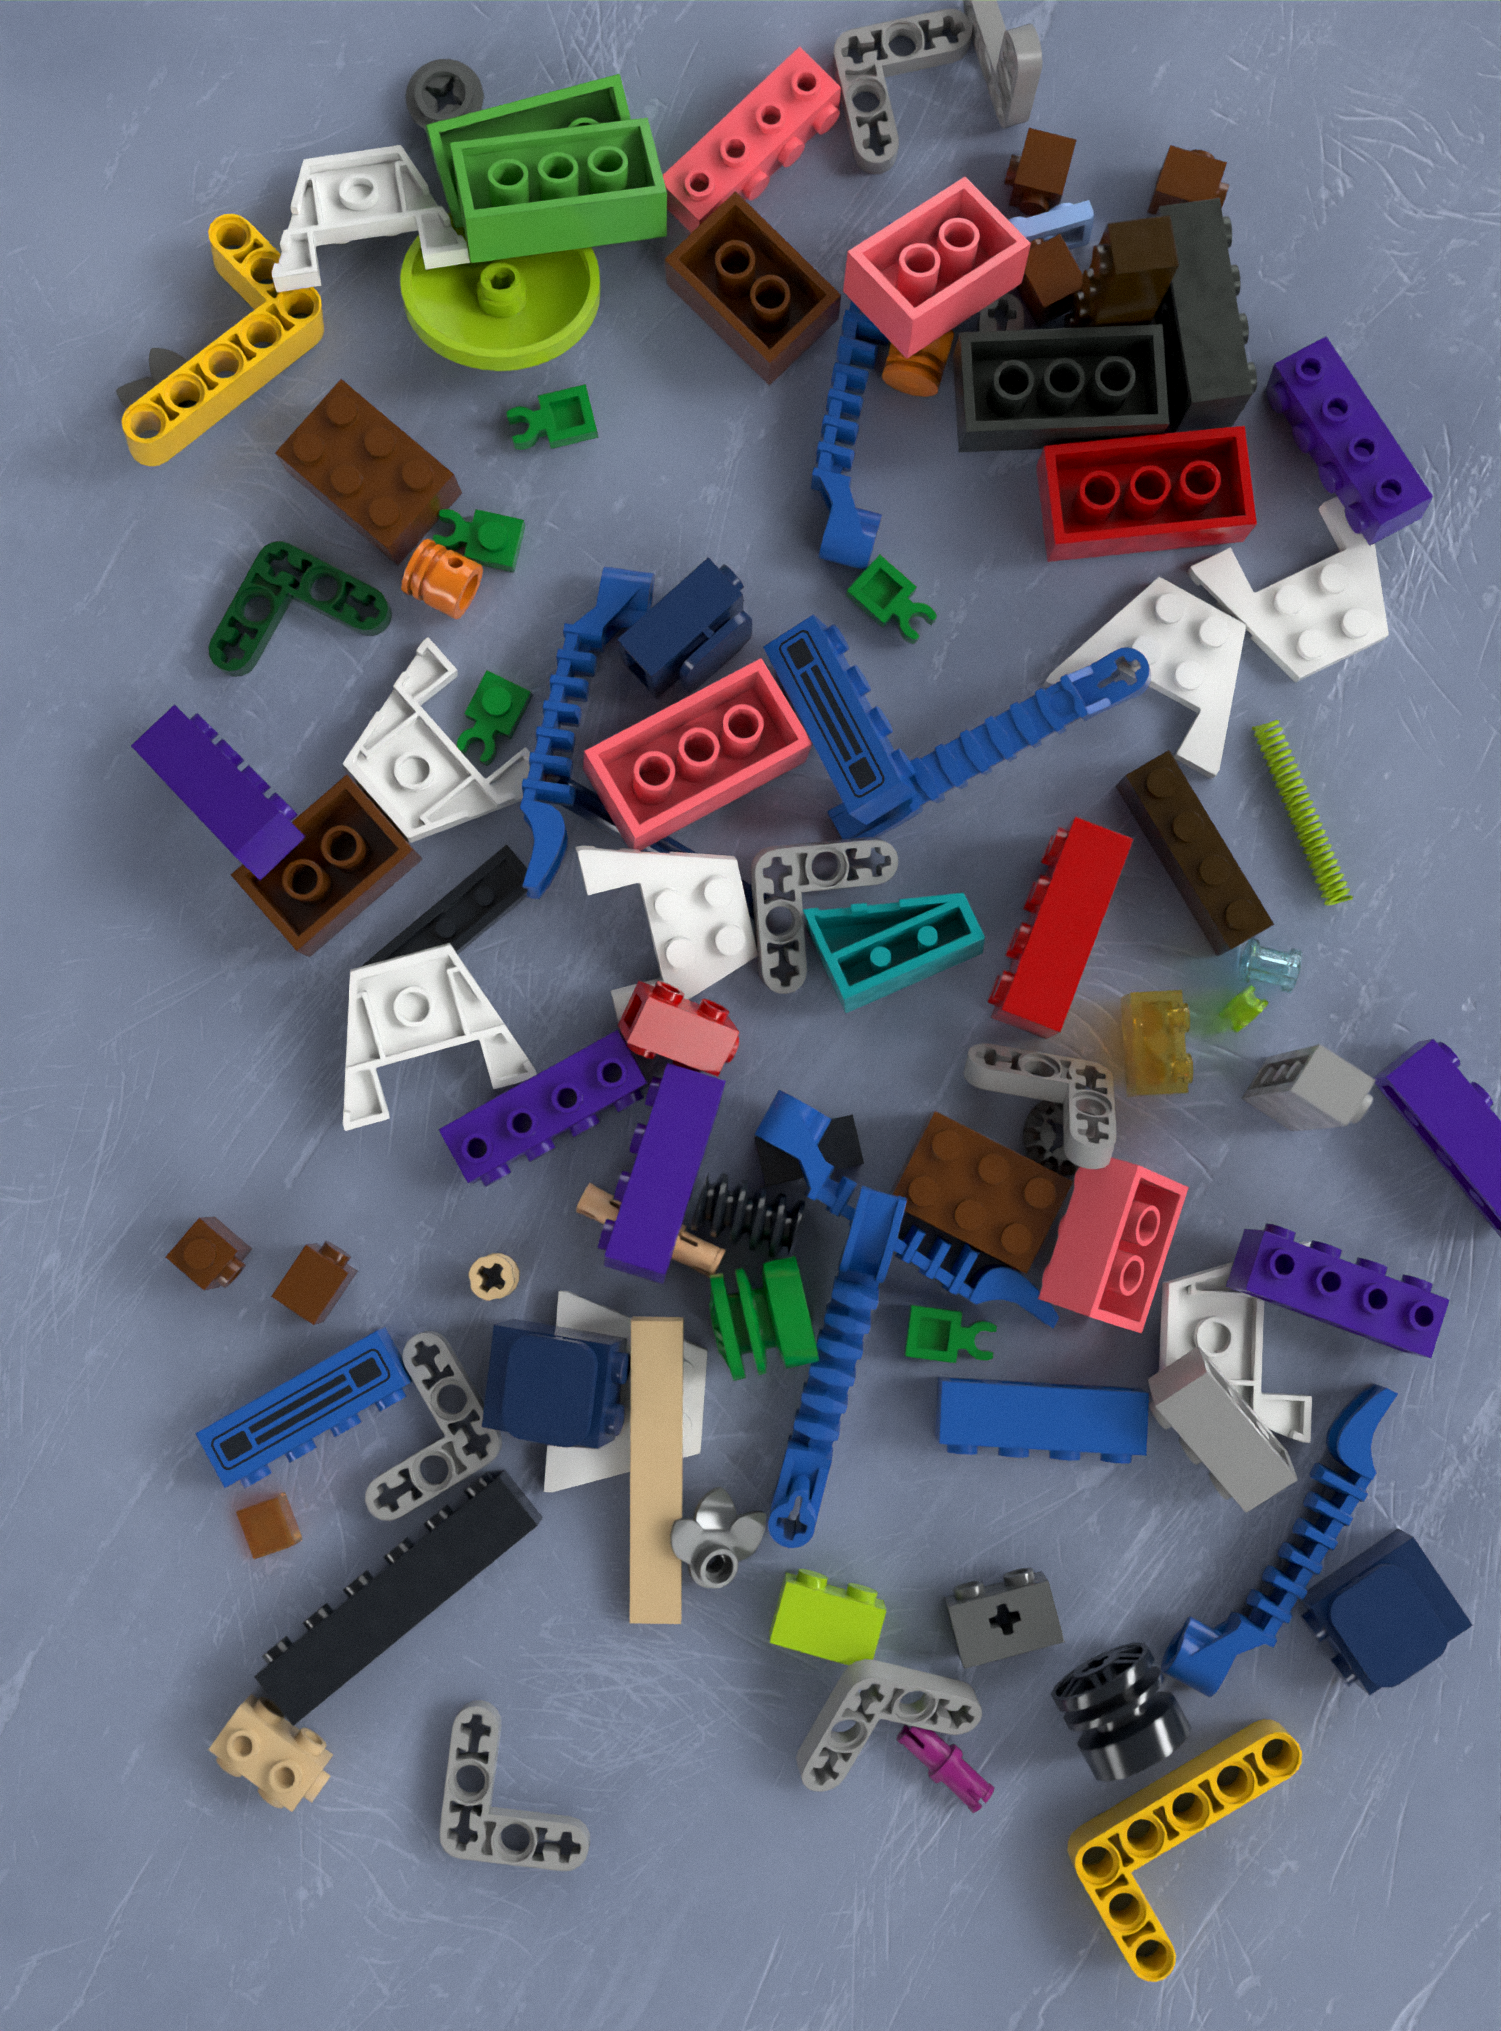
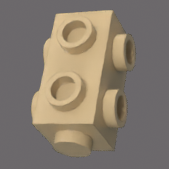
(272, 1753)

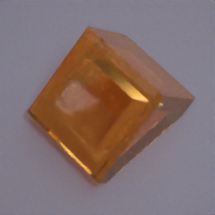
(269, 1526)

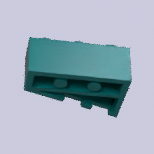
(892, 945)

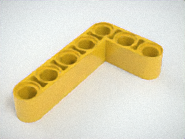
(230, 352)
(1169, 1829)

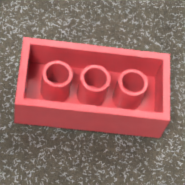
(696, 755)

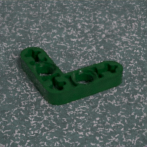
(280, 591)

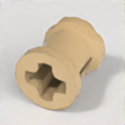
(478, 1278)

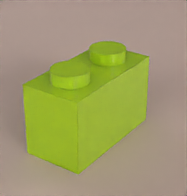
(827, 1618)

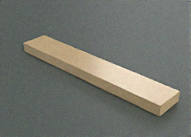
(656, 1468)

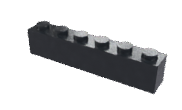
(398, 1597)

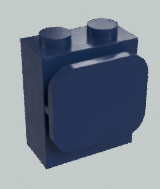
(688, 631)
(555, 1384)
(1384, 1614)

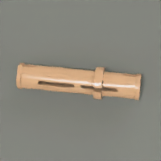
(688, 1249)

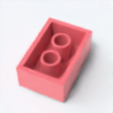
(935, 267)
(1113, 1243)

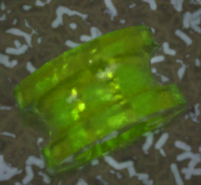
(1243, 1008)

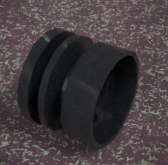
(1121, 1712)

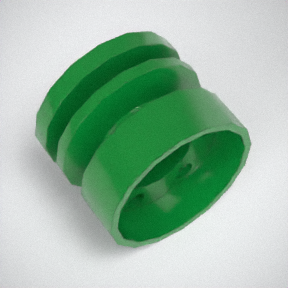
(763, 1318)

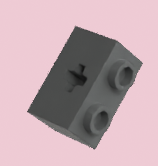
(1030, 1623)

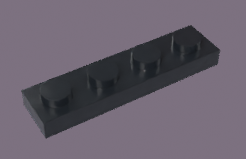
(465, 910)

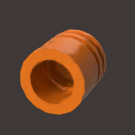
(922, 371)
(442, 578)

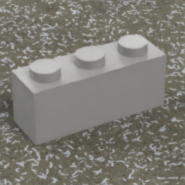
(1220, 1430)

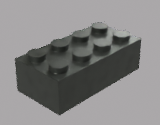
(1202, 323)
(1058, 386)

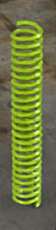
(1319, 864)

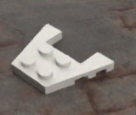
(358, 199)
(1313, 613)
(1190, 656)
(416, 769)
(691, 908)
(415, 1009)
(1230, 1332)
(584, 1464)

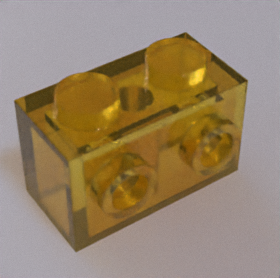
(1155, 1043)

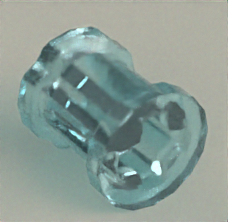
(1284, 976)

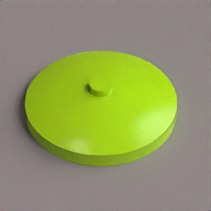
(503, 309)

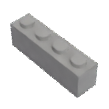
(1310, 1090)

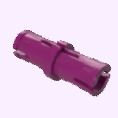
(946, 1765)

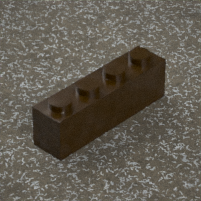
(1126, 275)
(1193, 853)

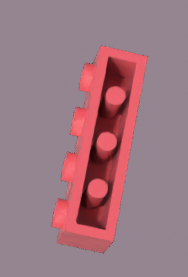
(754, 140)

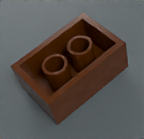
(752, 288)
(369, 472)
(334, 872)
(980, 1191)

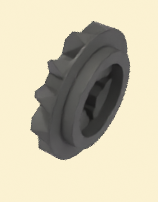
(437, 79)
(1039, 1138)

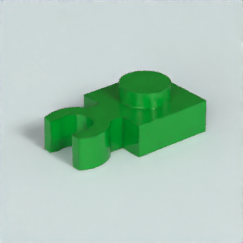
(563, 417)
(489, 539)
(885, 595)
(495, 709)
(938, 1334)

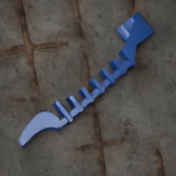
(849, 529)
(620, 603)
(1001, 737)
(798, 1130)
(839, 1346)
(1204, 1654)

